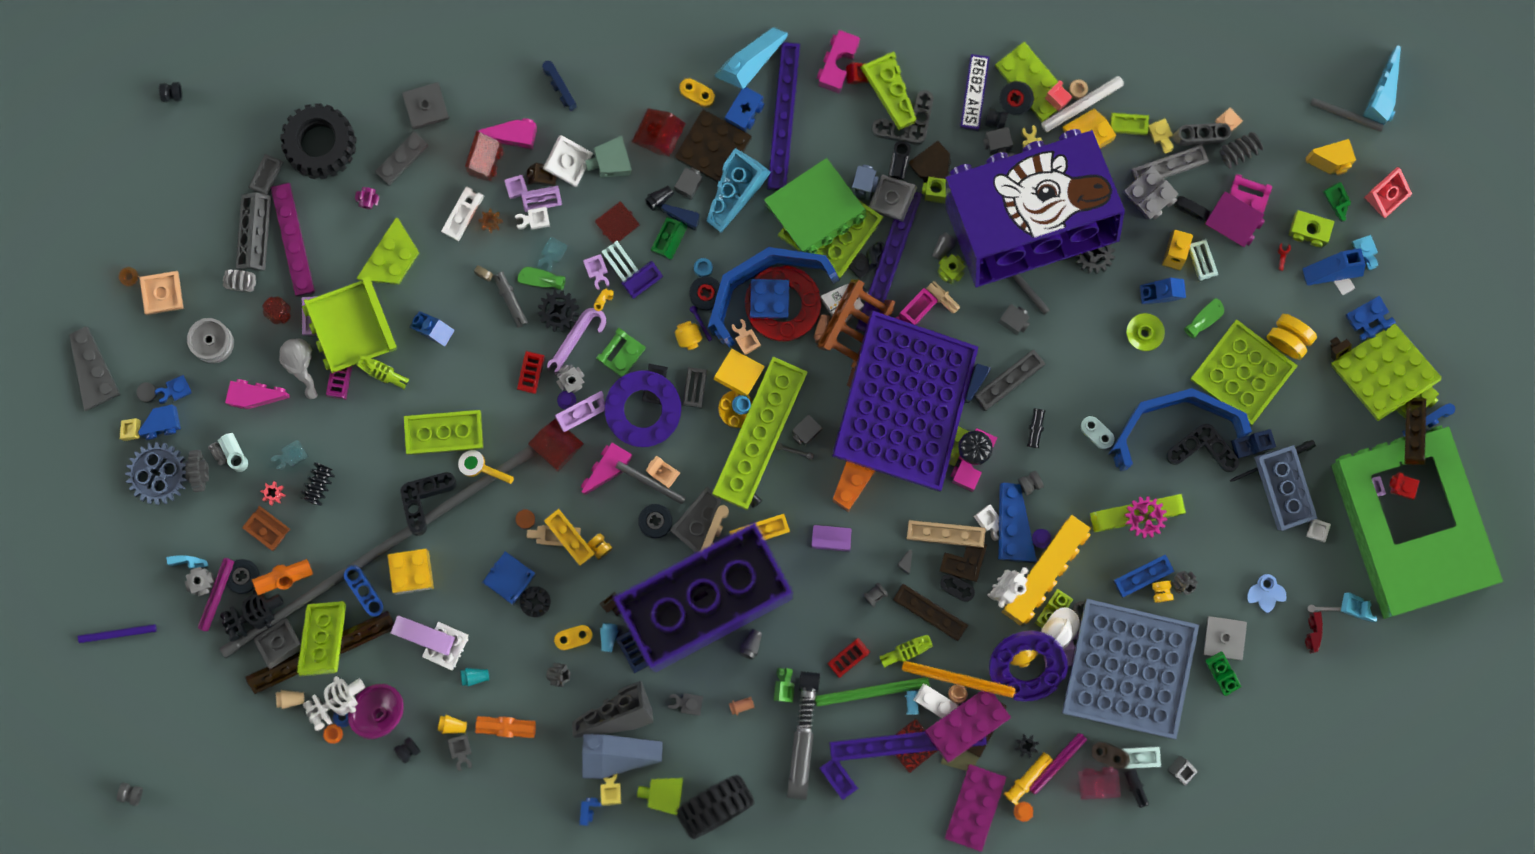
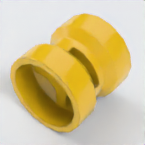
(602, 549)
(1163, 586)

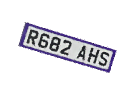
(974, 92)

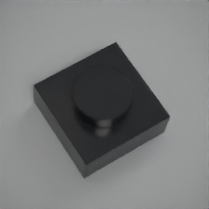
(860, 266)

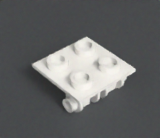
(459, 642)

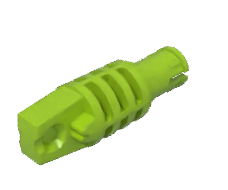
(381, 371)
(907, 650)

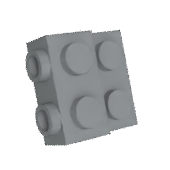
(1151, 193)

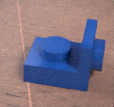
(586, 814)

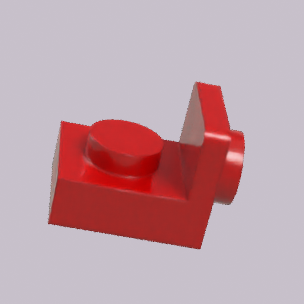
(1403, 486)

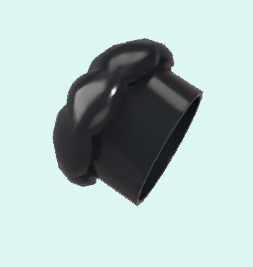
(975, 447)

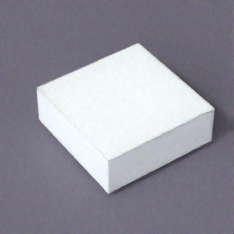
(1318, 530)

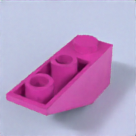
(249, 396)
(605, 469)

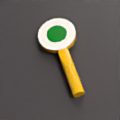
(473, 463)

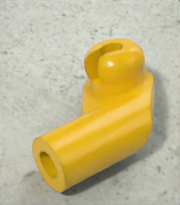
(601, 299)

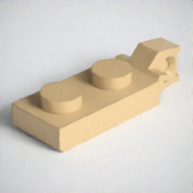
(545, 536)

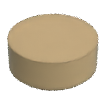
(1078, 89)

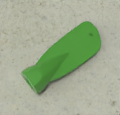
(540, 278)
(1205, 318)

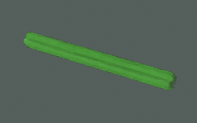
(872, 691)

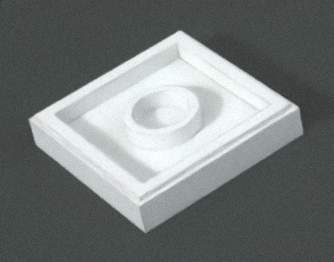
(567, 161)

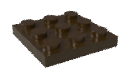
(711, 144)

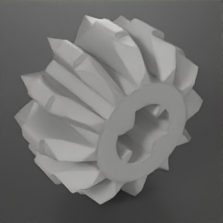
(239, 280)

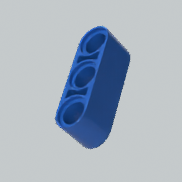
(365, 600)

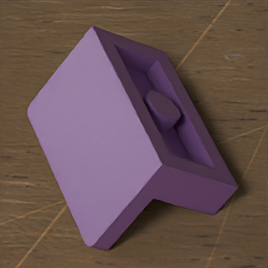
(831, 538)

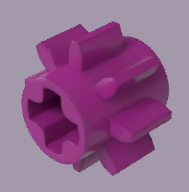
(366, 198)

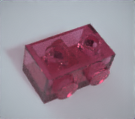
(1099, 783)

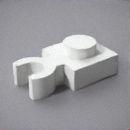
(536, 218)
(989, 519)

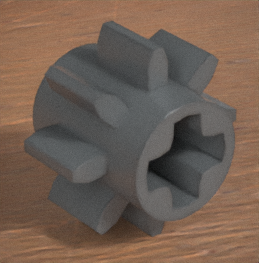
(1185, 582)
(558, 674)

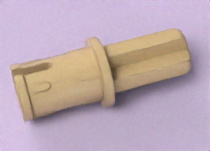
(943, 297)

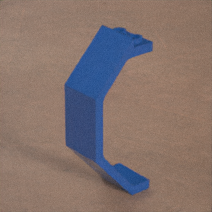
(751, 268)
(1192, 396)

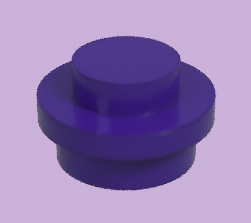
(566, 400)
(1041, 538)

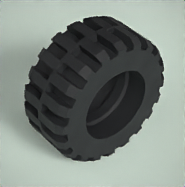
(305, 121)
(715, 806)

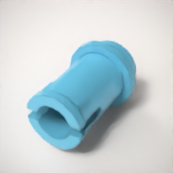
(912, 706)

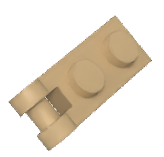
(715, 528)

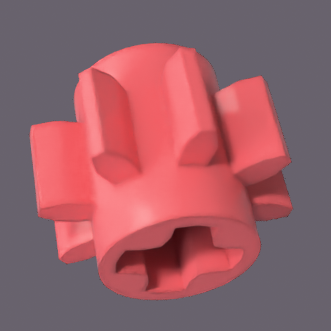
(278, 493)

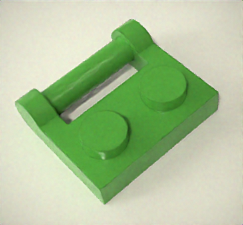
(625, 357)

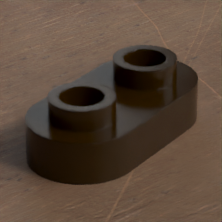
(1109, 755)

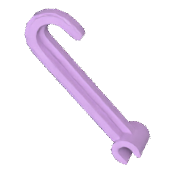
(574, 336)

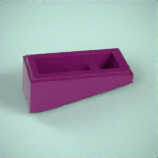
(336, 394)

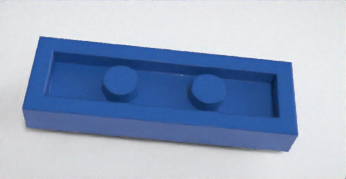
(1143, 576)

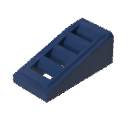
(687, 217)
(978, 376)
(620, 639)

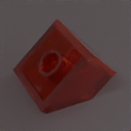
(659, 132)
(483, 157)
(555, 445)

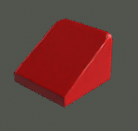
(855, 74)

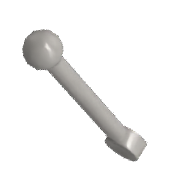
(1311, 608)

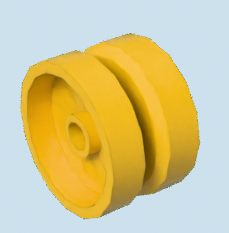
(1291, 336)

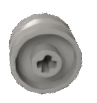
(210, 330)

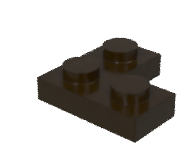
(965, 567)

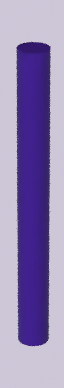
(117, 633)

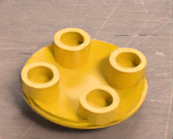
(727, 413)

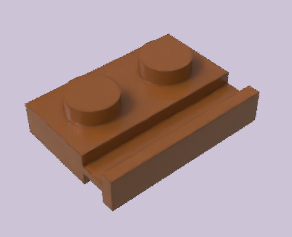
(266, 528)

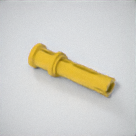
(1022, 785)

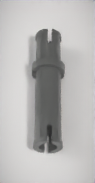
(510, 299)

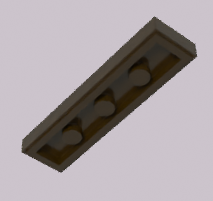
(1415, 431)
(930, 612)

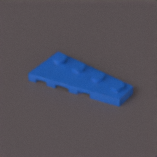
(1014, 528)

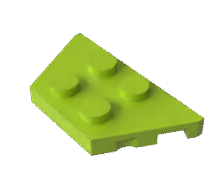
(391, 257)

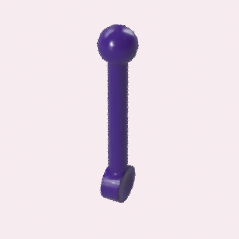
(693, 309)

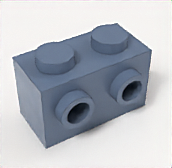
(864, 182)

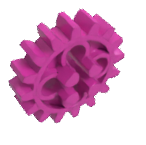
(1142, 506)

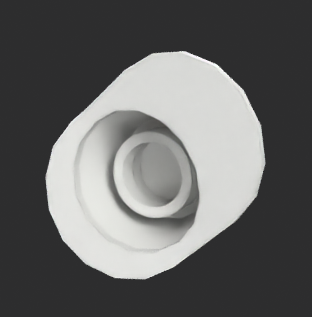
(1062, 626)

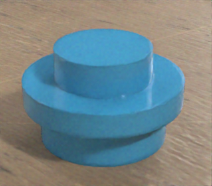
(741, 404)

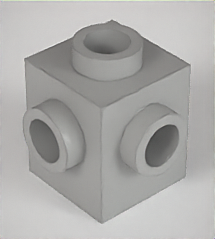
(566, 372)
(204, 586)

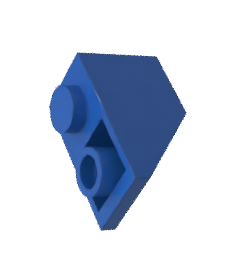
(1163, 291)
(432, 328)
(160, 421)

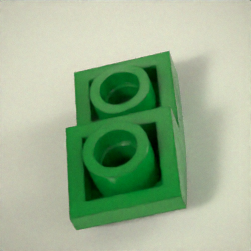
(1222, 673)

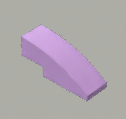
(422, 635)

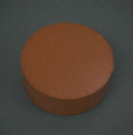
(525, 519)

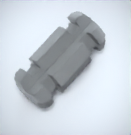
(217, 453)

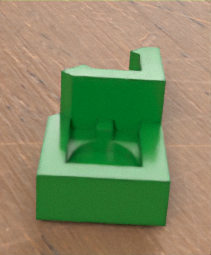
(1338, 200)

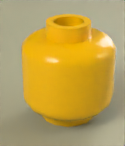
(688, 335)

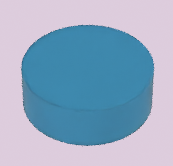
(703, 267)

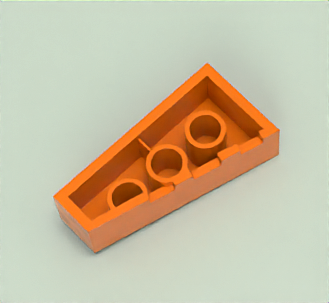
(851, 484)

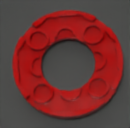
(809, 312)

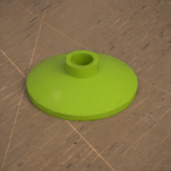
(1150, 324)

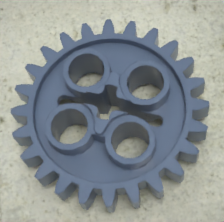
(141, 465)

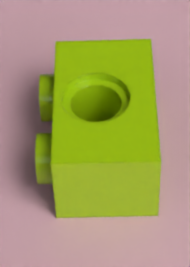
(1322, 227)

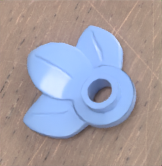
(1266, 596)

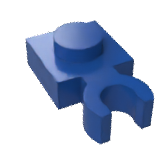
(175, 388)

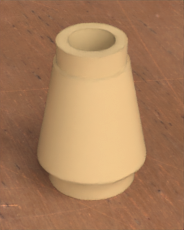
(289, 699)

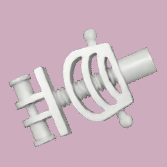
(1008, 587)
(319, 711)

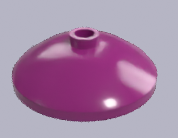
(372, 704)

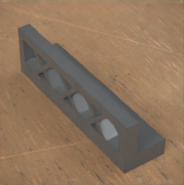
(256, 231)

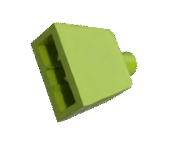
(663, 794)

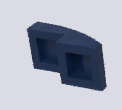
(1253, 444)

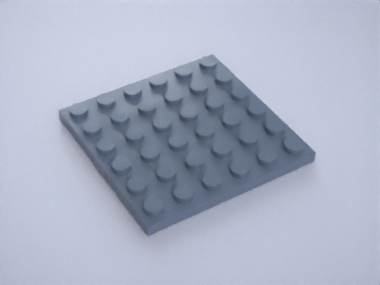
(1130, 669)

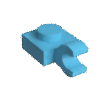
(1368, 249)

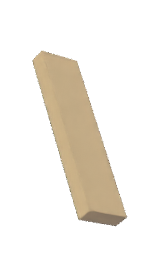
(946, 534)

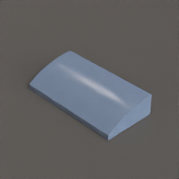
(1285, 487)

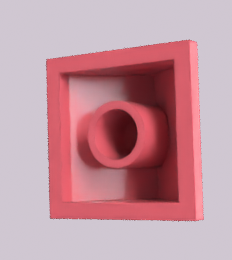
(1389, 193)

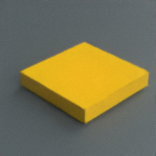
(739, 372)

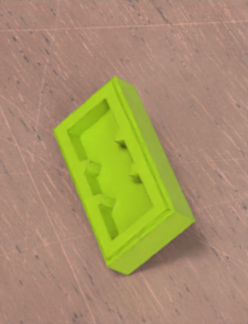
(1129, 123)

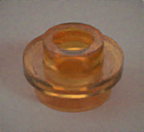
(124, 272)

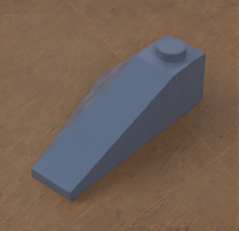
(613, 755)

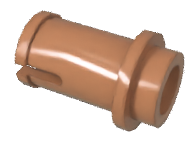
(741, 705)

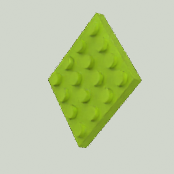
(846, 246)
(1244, 371)
(1386, 372)

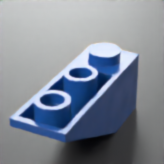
(1336, 267)

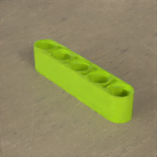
(1114, 517)

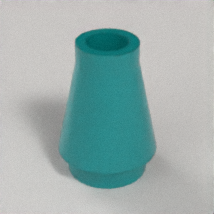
(473, 676)

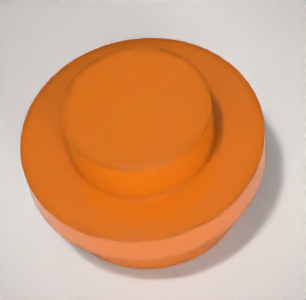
(333, 733)
(1023, 811)

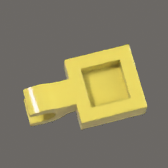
(1161, 133)

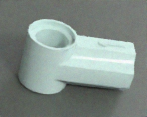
(232, 452)

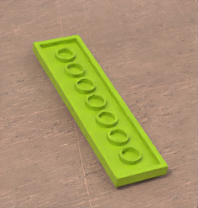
(759, 433)

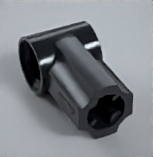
(899, 161)

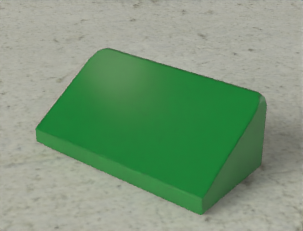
(669, 238)

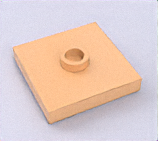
(161, 293)

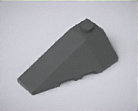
(622, 713)

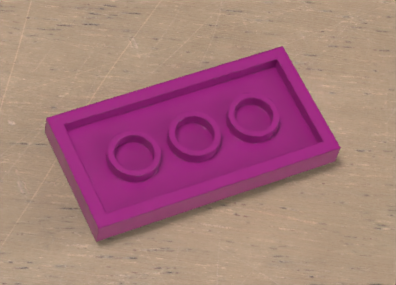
(967, 725)
(975, 807)

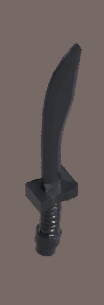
(1306, 446)

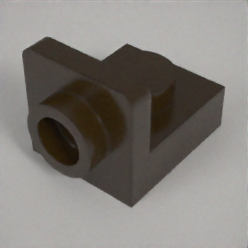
(538, 175)

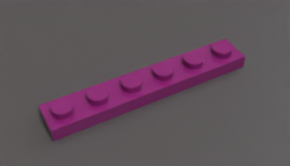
(292, 239)

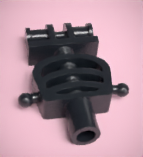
(265, 607)

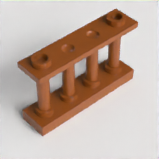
(845, 308)

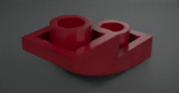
(1314, 639)

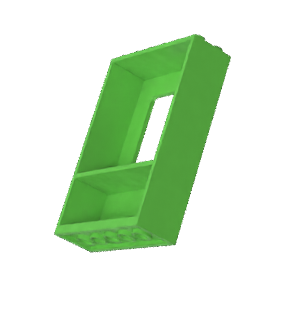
(1429, 566)

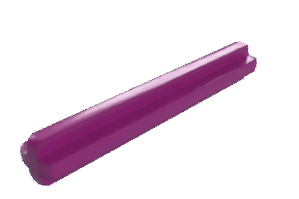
(215, 595)
(1057, 763)

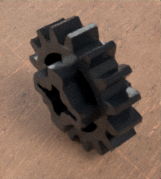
(564, 306)

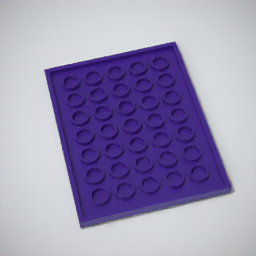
(905, 401)

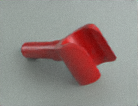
(1282, 253)

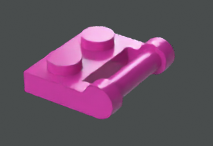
(1254, 201)

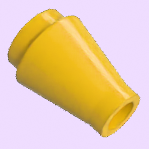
(451, 725)

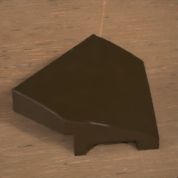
(932, 162)

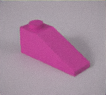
(514, 133)

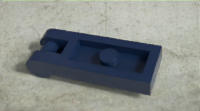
(558, 85)

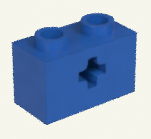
(745, 99)

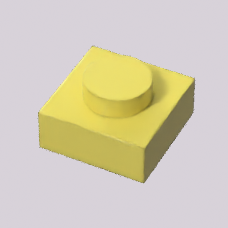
(129, 429)

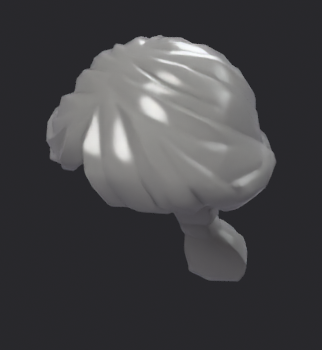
(295, 358)

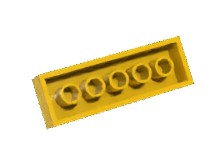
(1047, 568)

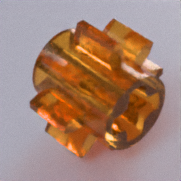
(491, 215)

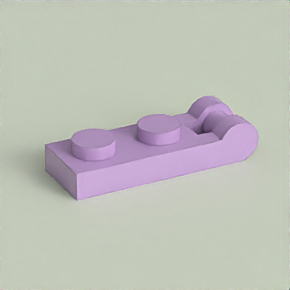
(580, 412)

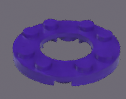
(623, 389)
(1029, 640)

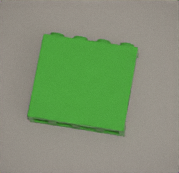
(816, 207)

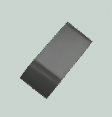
(1209, 131)

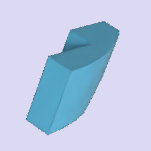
(193, 562)
(1357, 607)

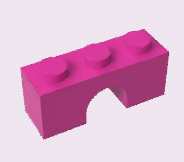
(842, 46)
(965, 474)

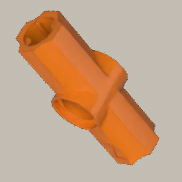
(282, 577)
(505, 727)

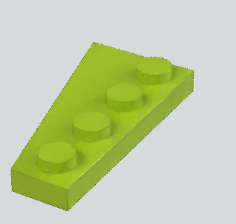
(887, 83)

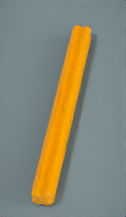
(959, 679)

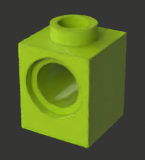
(939, 197)

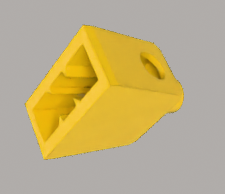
(1177, 248)

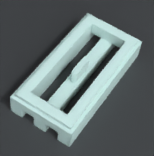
(611, 248)
(1195, 261)

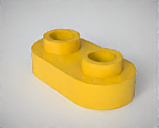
(696, 92)
(573, 638)

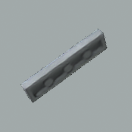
(1009, 380)

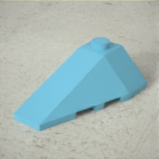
(746, 63)
(1384, 96)
(738, 184)

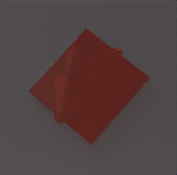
(617, 223)

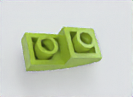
(1057, 601)

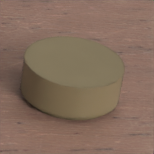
(483, 273)

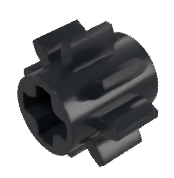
(1031, 749)

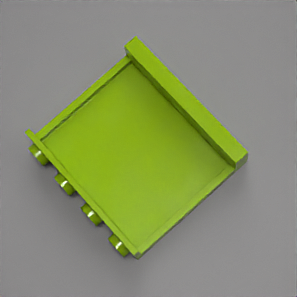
(349, 325)

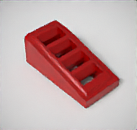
(530, 355)
(862, 648)

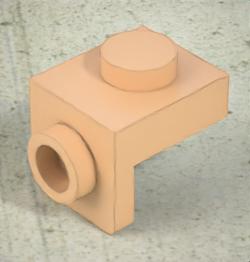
(662, 472)

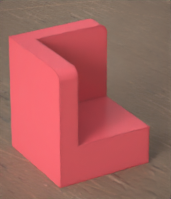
(1058, 96)

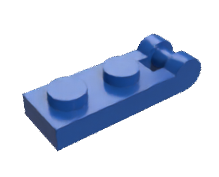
(1444, 411)

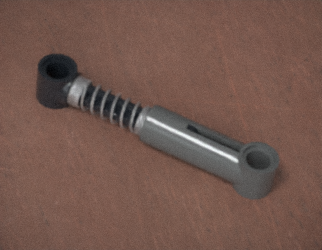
(803, 737)

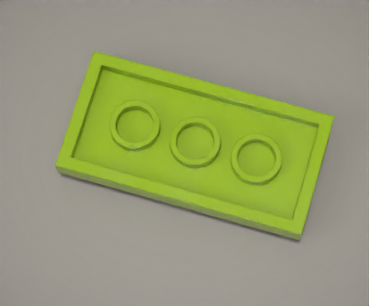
(1026, 67)
(443, 432)
(321, 638)

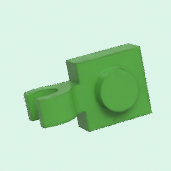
(784, 688)

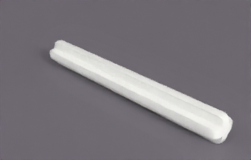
(1082, 104)

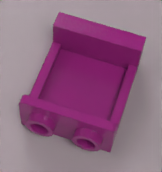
(1235, 219)

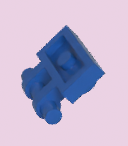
(1368, 313)

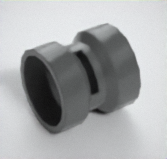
(1031, 483)
(129, 794)

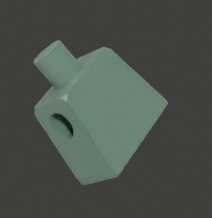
(610, 159)

